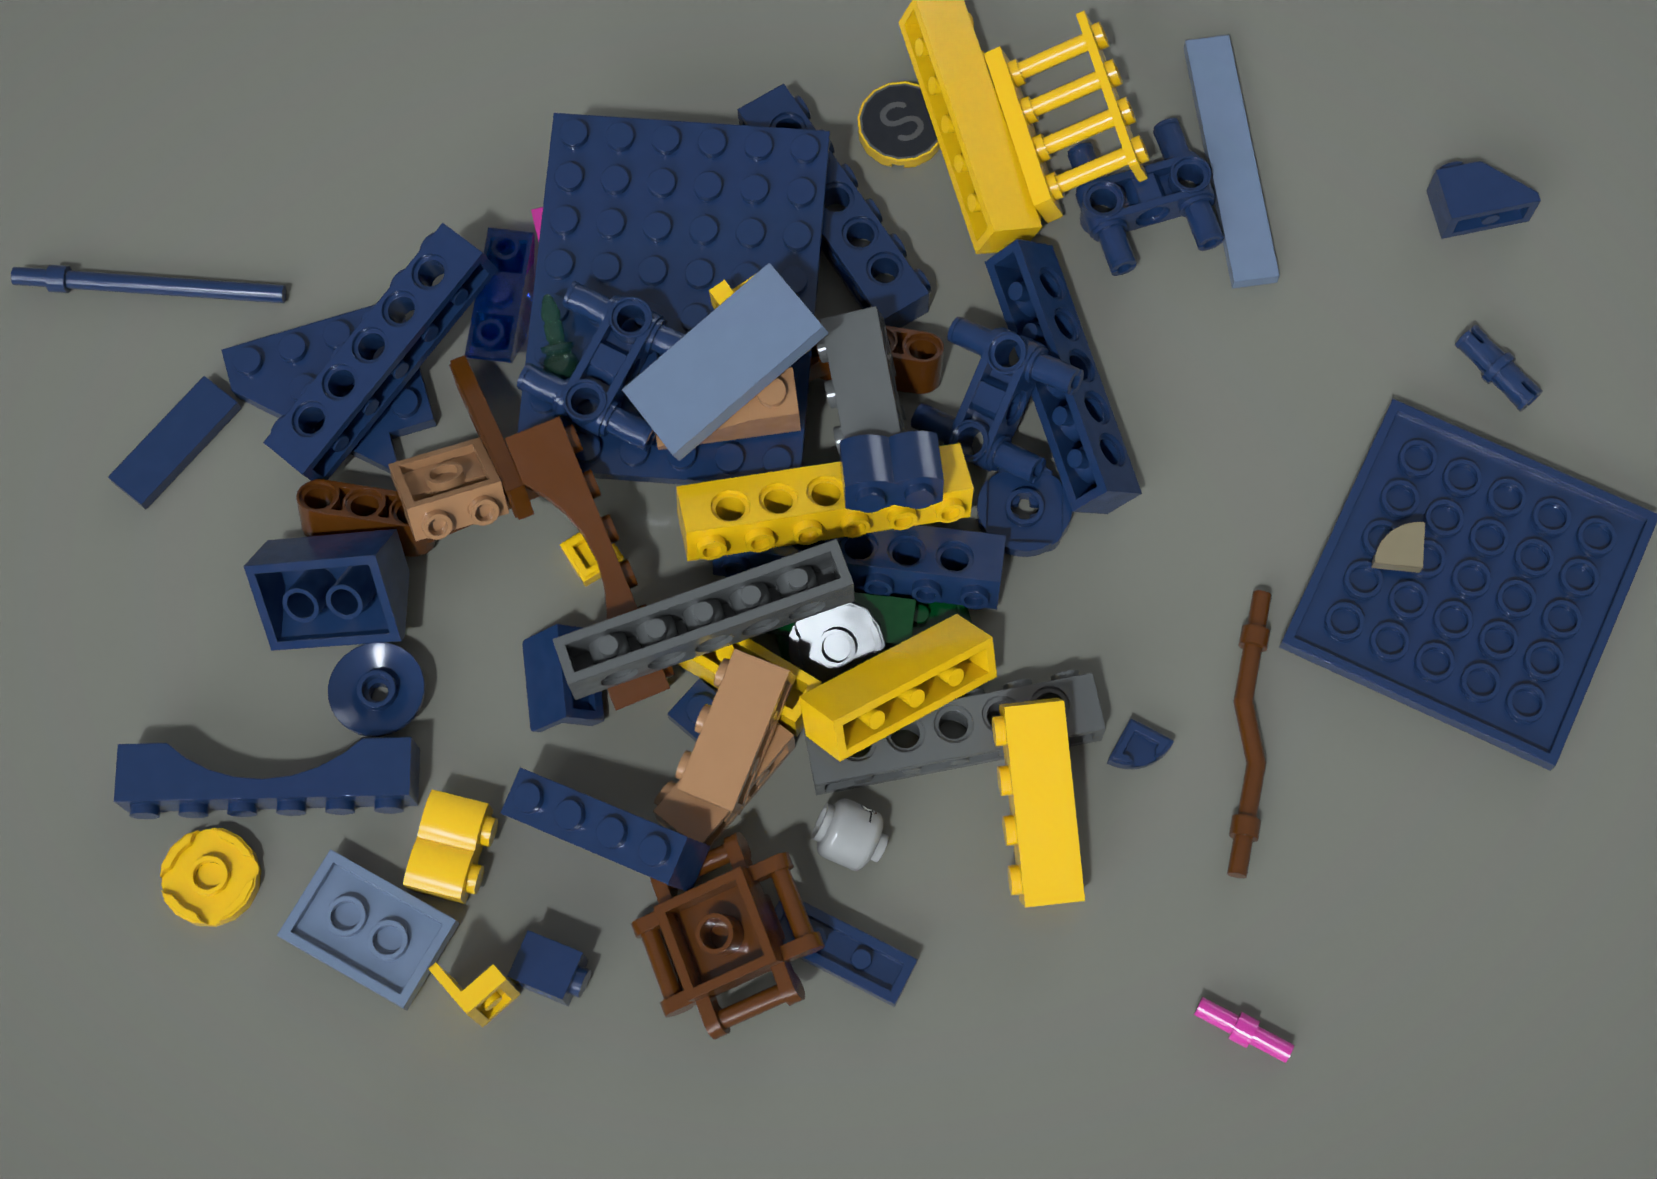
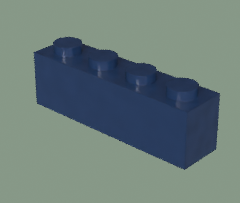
(605, 830)

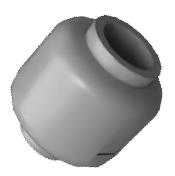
(849, 834)

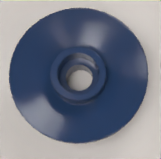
(363, 672)

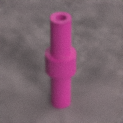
(1244, 1030)

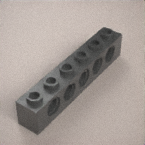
(705, 619)
(938, 753)

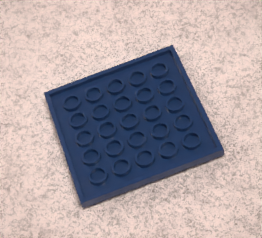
(1510, 590)

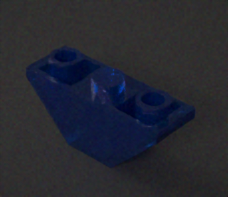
(505, 303)

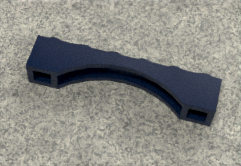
(369, 774)

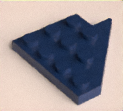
(278, 366)

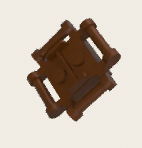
(727, 937)

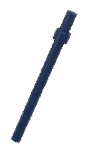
(62, 279)

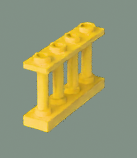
(1023, 111)

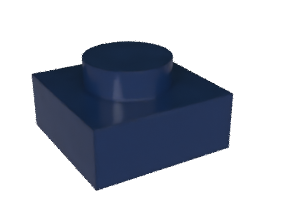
(687, 709)

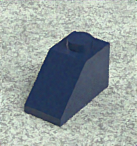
(1478, 199)

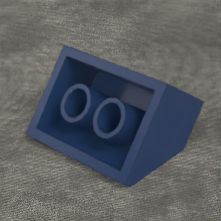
(331, 589)

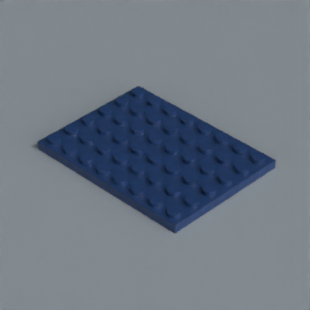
(665, 220)

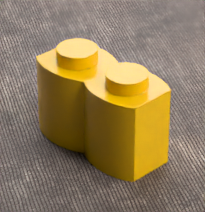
(450, 846)

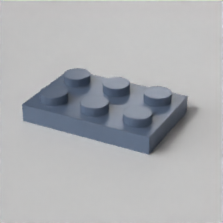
(368, 929)

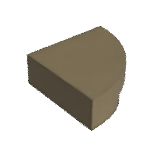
(1402, 549)

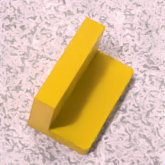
(483, 997)

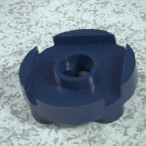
(1024, 536)

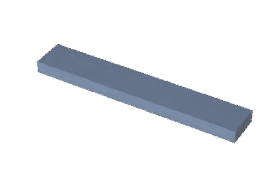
(1231, 161)

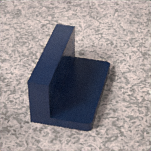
(547, 689)

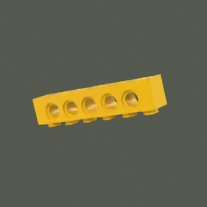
(801, 509)

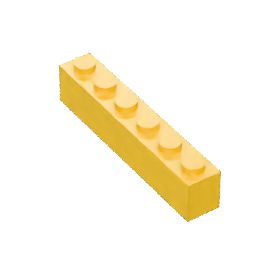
(969, 124)

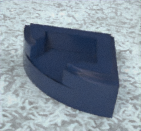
(1139, 747)

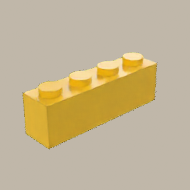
(898, 687)
(1040, 802)

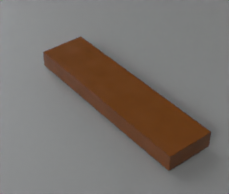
(491, 437)

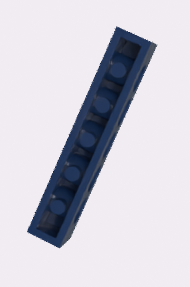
(898, 300)
(405, 350)
(1079, 425)
(929, 558)

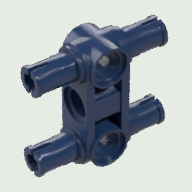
(1149, 201)
(605, 367)
(997, 398)

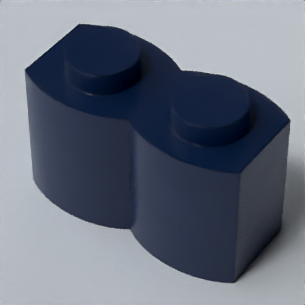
(891, 471)

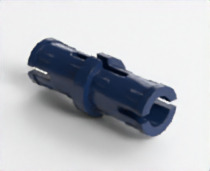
(1498, 368)

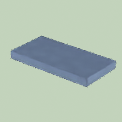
(724, 361)

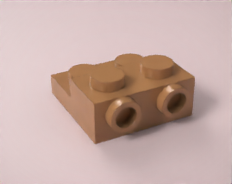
(449, 489)

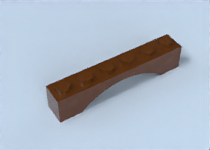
(550, 469)

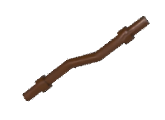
(1245, 824)

